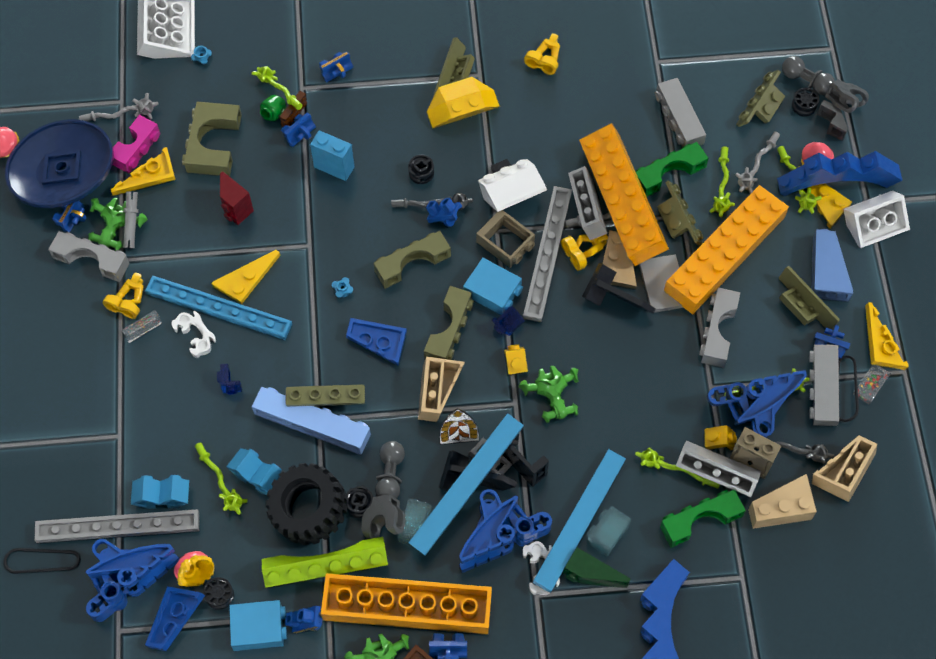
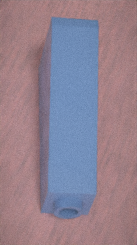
(829, 270)

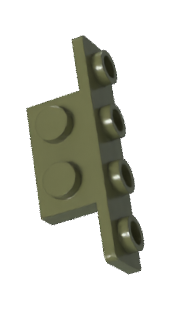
(456, 65)
(764, 102)
(677, 217)
(804, 302)
(325, 395)

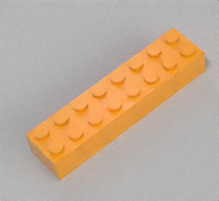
(623, 195)
(726, 249)
(406, 603)

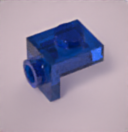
(508, 321)
(224, 378)

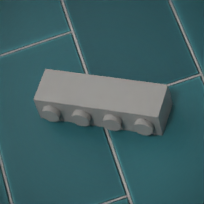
(680, 113)
(587, 203)
(825, 385)
(718, 468)

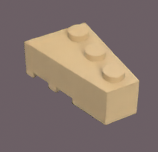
(436, 386)
(847, 469)
(784, 505)

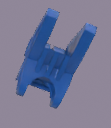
(771, 396)
(489, 534)
(125, 569)

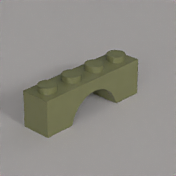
(432, 248)
(456, 305)

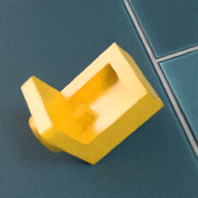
(515, 359)
(720, 437)

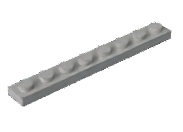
(547, 254)
(116, 526)

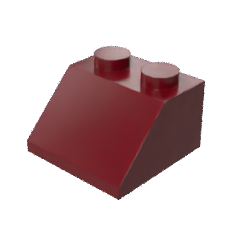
(234, 200)

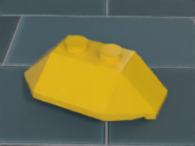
(460, 101)

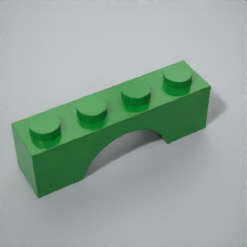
(688, 159)
(724, 507)

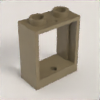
(493, 225)
(761, 459)

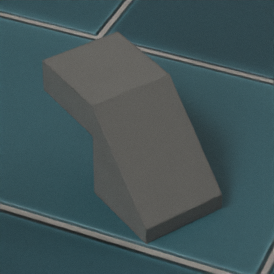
(838, 125)

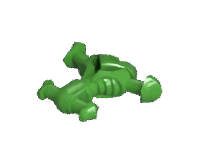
(114, 219)
(551, 386)
(380, 649)

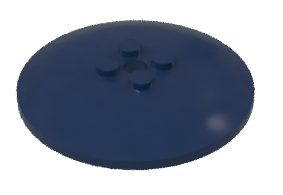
(36, 163)

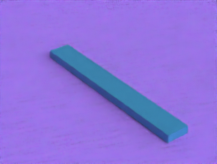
(218, 307)
(466, 484)
(579, 521)

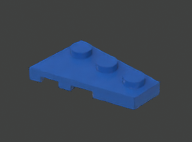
(378, 338)
(172, 616)

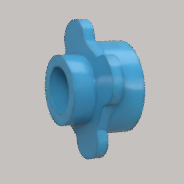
(201, 50)
(342, 292)

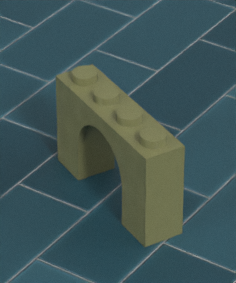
(207, 117)

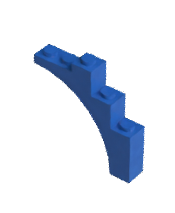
(846, 167)
(660, 599)

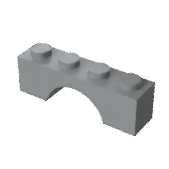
(69, 248)
(716, 347)

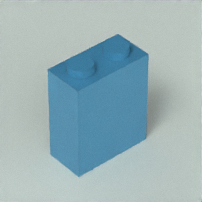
(332, 155)
(493, 286)
(257, 625)

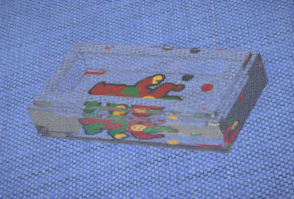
(141, 326)
(872, 383)

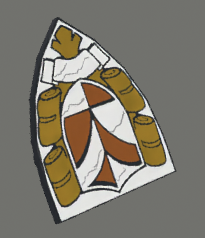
(458, 428)

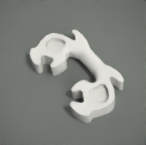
(202, 345)
(537, 551)

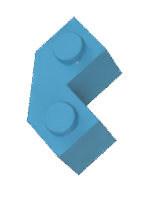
(252, 470)
(151, 492)

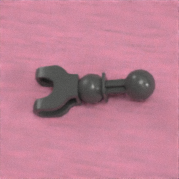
(836, 91)
(386, 506)

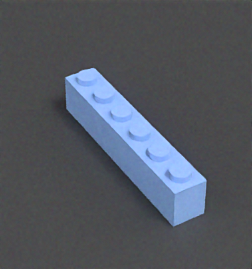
(312, 421)

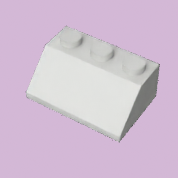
(511, 185)
(877, 218)

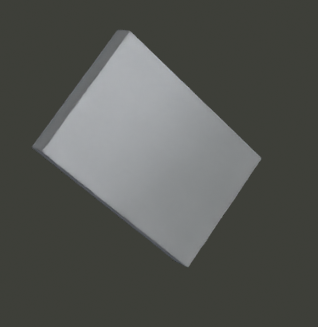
(654, 275)

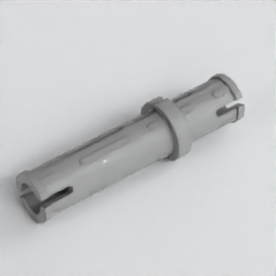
(130, 219)

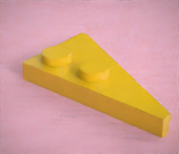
(151, 173)
(831, 203)
(243, 280)
(881, 343)

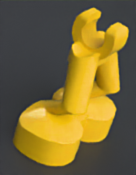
(546, 63)
(578, 257)
(126, 307)

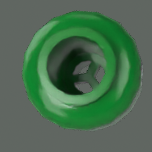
(272, 107)

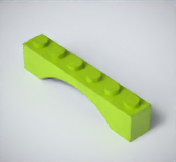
(292, 569)

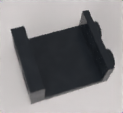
(531, 473)

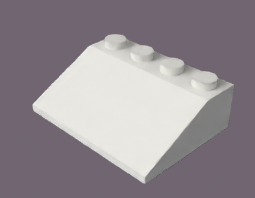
(166, 28)

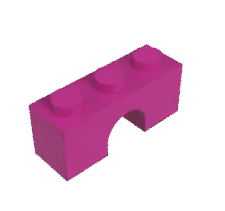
(128, 156)

